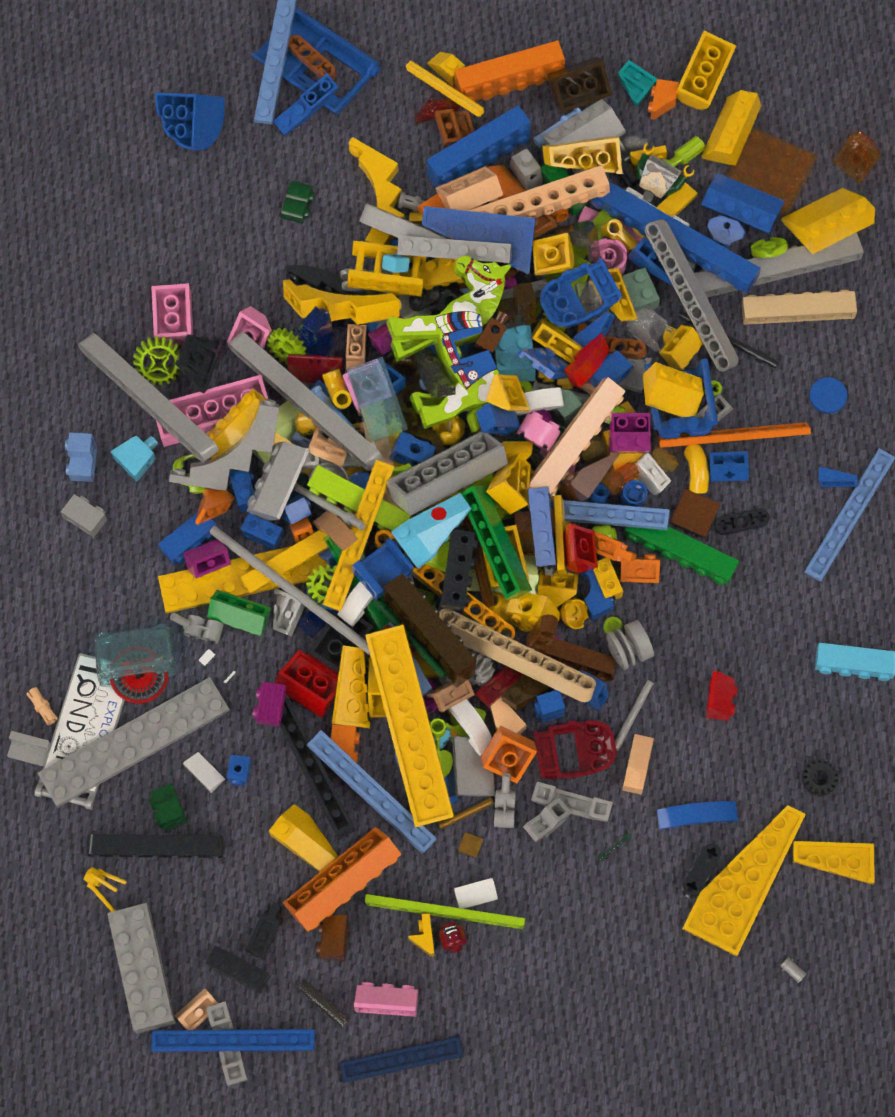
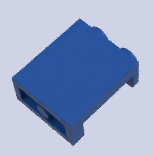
(382, 567)

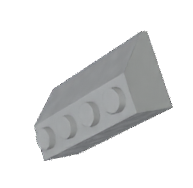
(593, 122)
(277, 481)

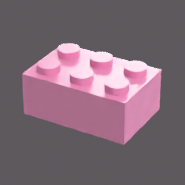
(172, 312)

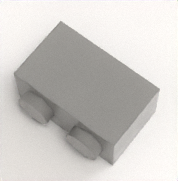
(84, 515)

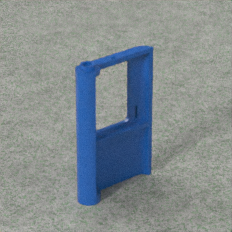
(322, 40)

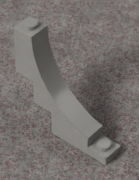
(215, 471)

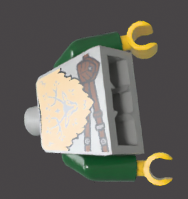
(658, 176)

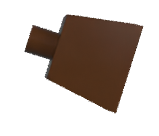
(487, 339)

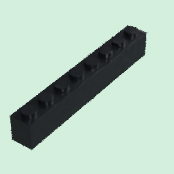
(315, 773)

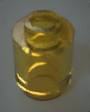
(665, 460)

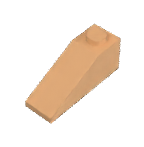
(506, 717)
(638, 764)

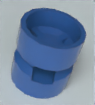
(633, 494)

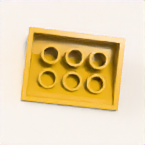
(830, 219)

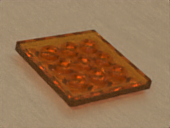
(773, 167)

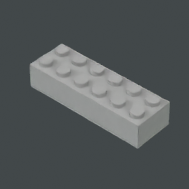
(447, 472)
(141, 968)

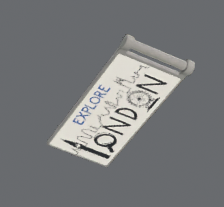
(85, 717)

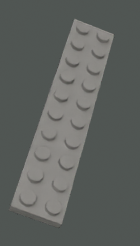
(133, 742)

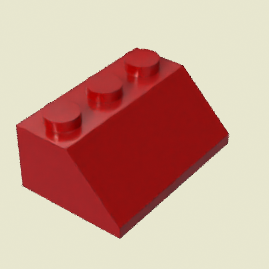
(309, 683)

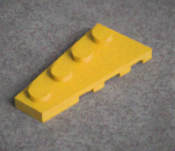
(435, 273)
(350, 697)

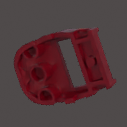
(593, 743)

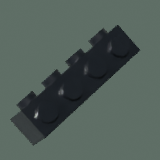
(457, 570)

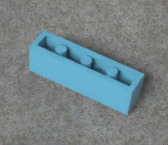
(855, 660)

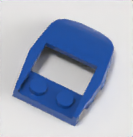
(562, 303)

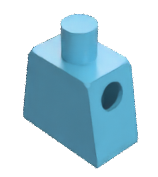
(135, 456)

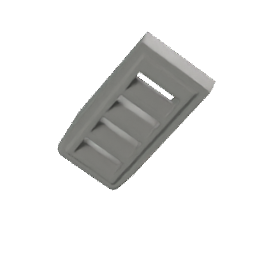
(721, 413)

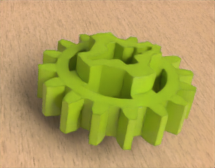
(285, 343)
(320, 588)

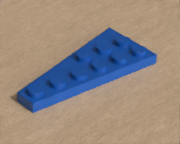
(485, 228)

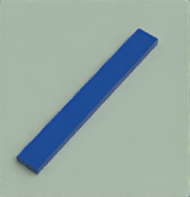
(232, 1040)

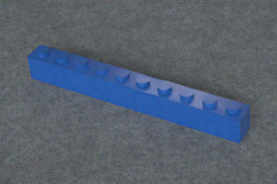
(695, 246)

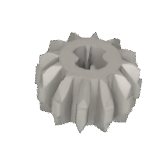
(483, 671)

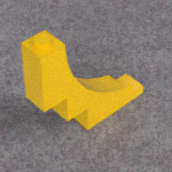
(380, 172)
(357, 307)

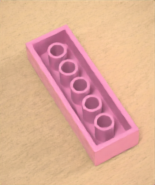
(213, 405)

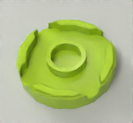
(769, 249)

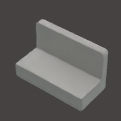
(28, 748)

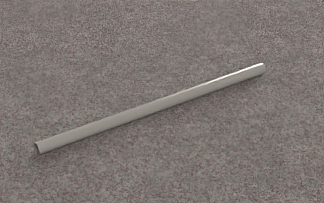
(290, 589)

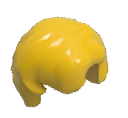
(451, 431)

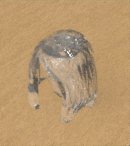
(648, 327)

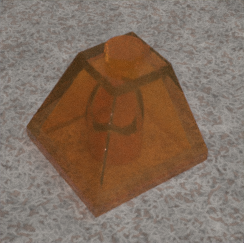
(857, 156)

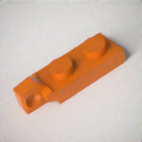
(612, 548)

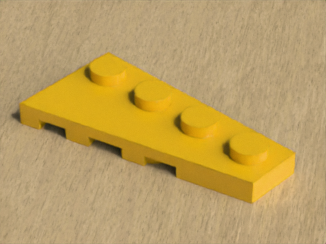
(843, 859)

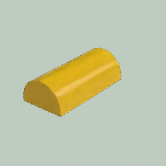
(705, 71)

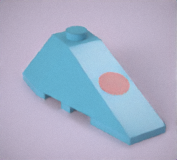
(427, 531)

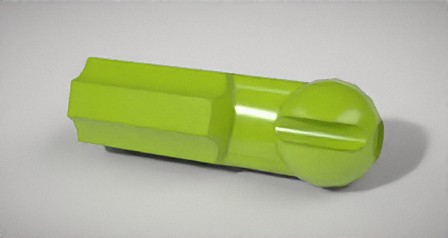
(687, 152)

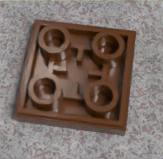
(695, 513)

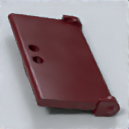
(312, 371)

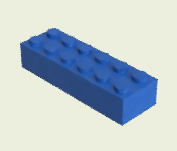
(480, 147)

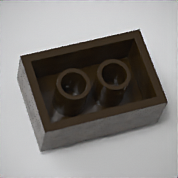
(579, 84)

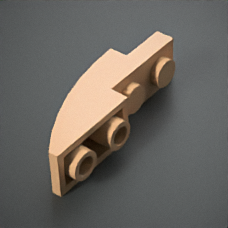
(356, 345)

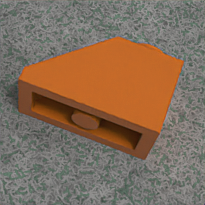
(301, 529)

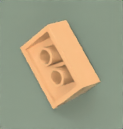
(470, 190)

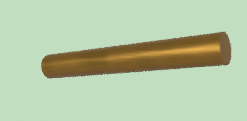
(466, 813)

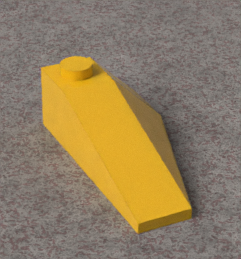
(303, 837)

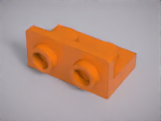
(642, 569)

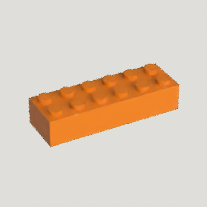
(509, 72)
(342, 879)

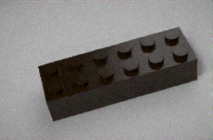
(430, 629)

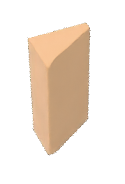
(195, 1011)

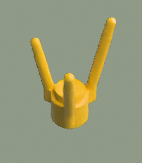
(97, 878)

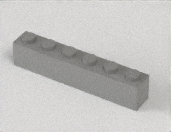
(454, 249)

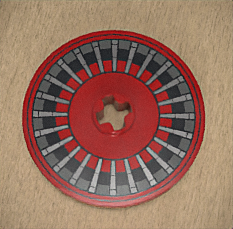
(140, 690)

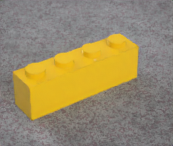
(586, 154)
(236, 422)

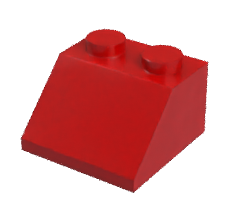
(580, 549)
(720, 697)

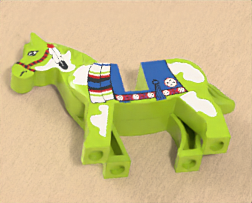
(454, 327)

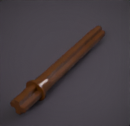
(480, 568)

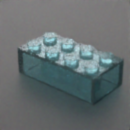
(376, 400)

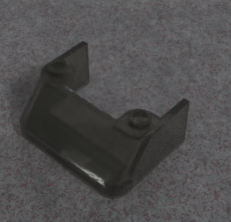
(582, 235)

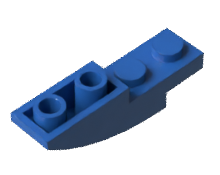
(307, 105)

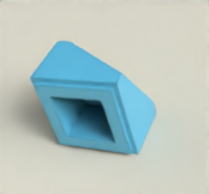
(395, 263)

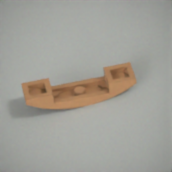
(335, 529)

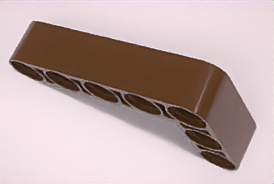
(579, 658)

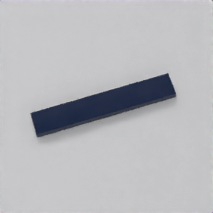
(401, 1059)

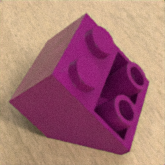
(629, 433)

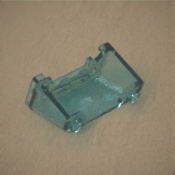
(134, 653)

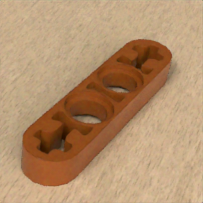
(311, 58)

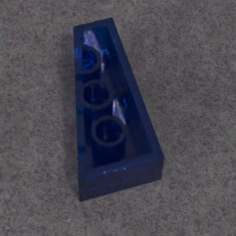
(316, 332)

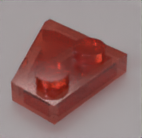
(428, 110)

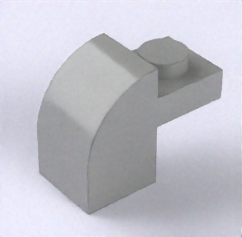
(548, 820)

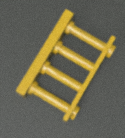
(383, 282)

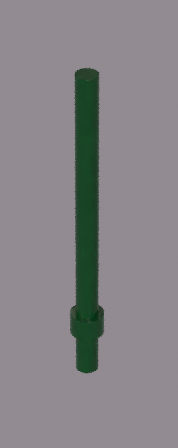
(383, 608)

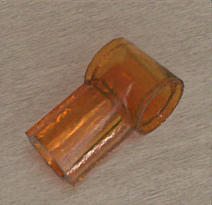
(617, 479)

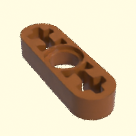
(634, 344)

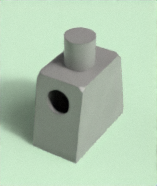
(524, 167)

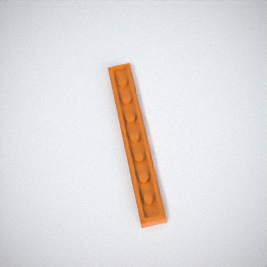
(737, 434)

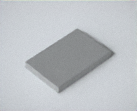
(469, 773)

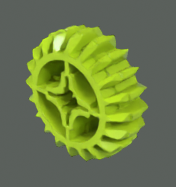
(147, 372)

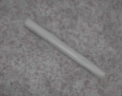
(633, 713)

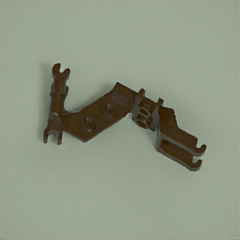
(403, 398)

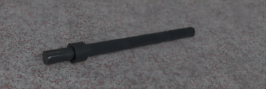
(760, 356)

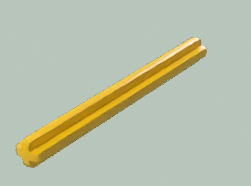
(445, 88)

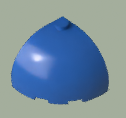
(191, 118)

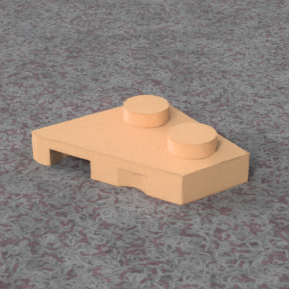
(326, 448)

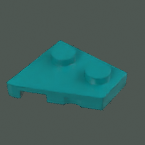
(636, 82)

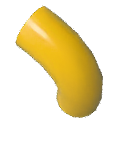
(337, 389)
(698, 468)

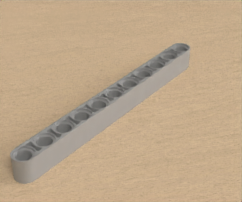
(148, 397)
(305, 400)

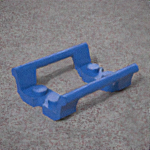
(692, 425)

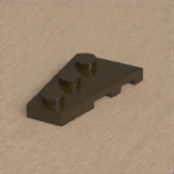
(524, 692)

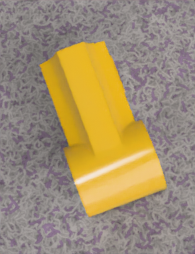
(619, 234)

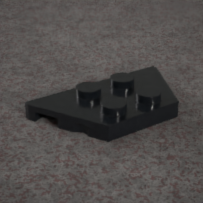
(198, 359)

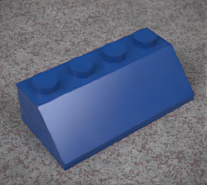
(743, 203)

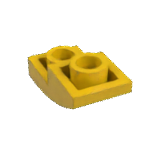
(564, 382)

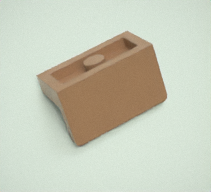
(449, 696)

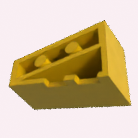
(511, 484)

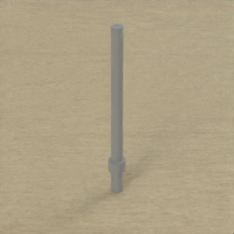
(347, 517)

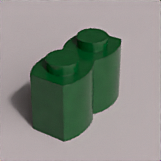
(297, 202)

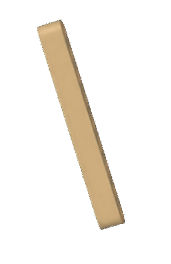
(520, 657)

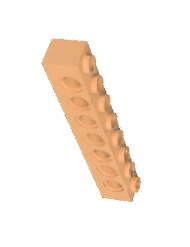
(544, 193)

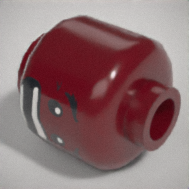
(452, 937)

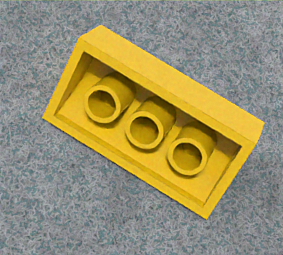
(732, 128)

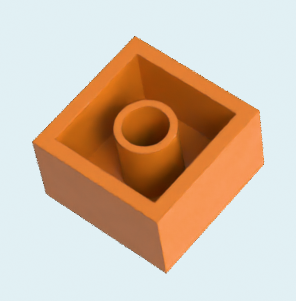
(508, 753)

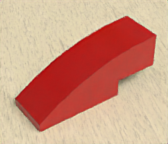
(587, 361)

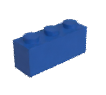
(186, 538)

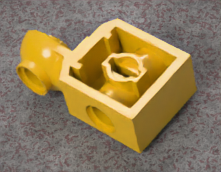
(523, 611)

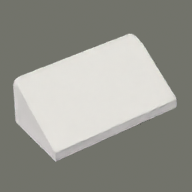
(651, 474)
(204, 771)
(476, 893)

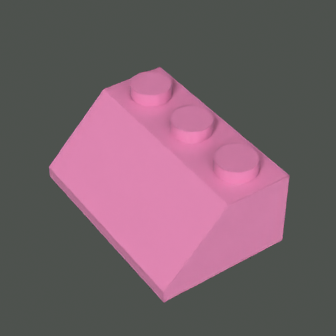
(386, 999)

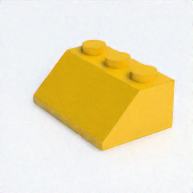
(672, 390)

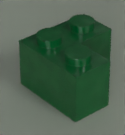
(168, 808)

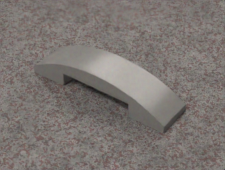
(577, 804)
(231, 1061)

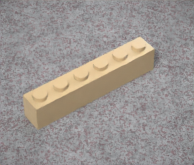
(799, 307)

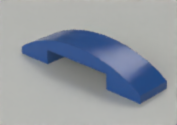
(697, 814)

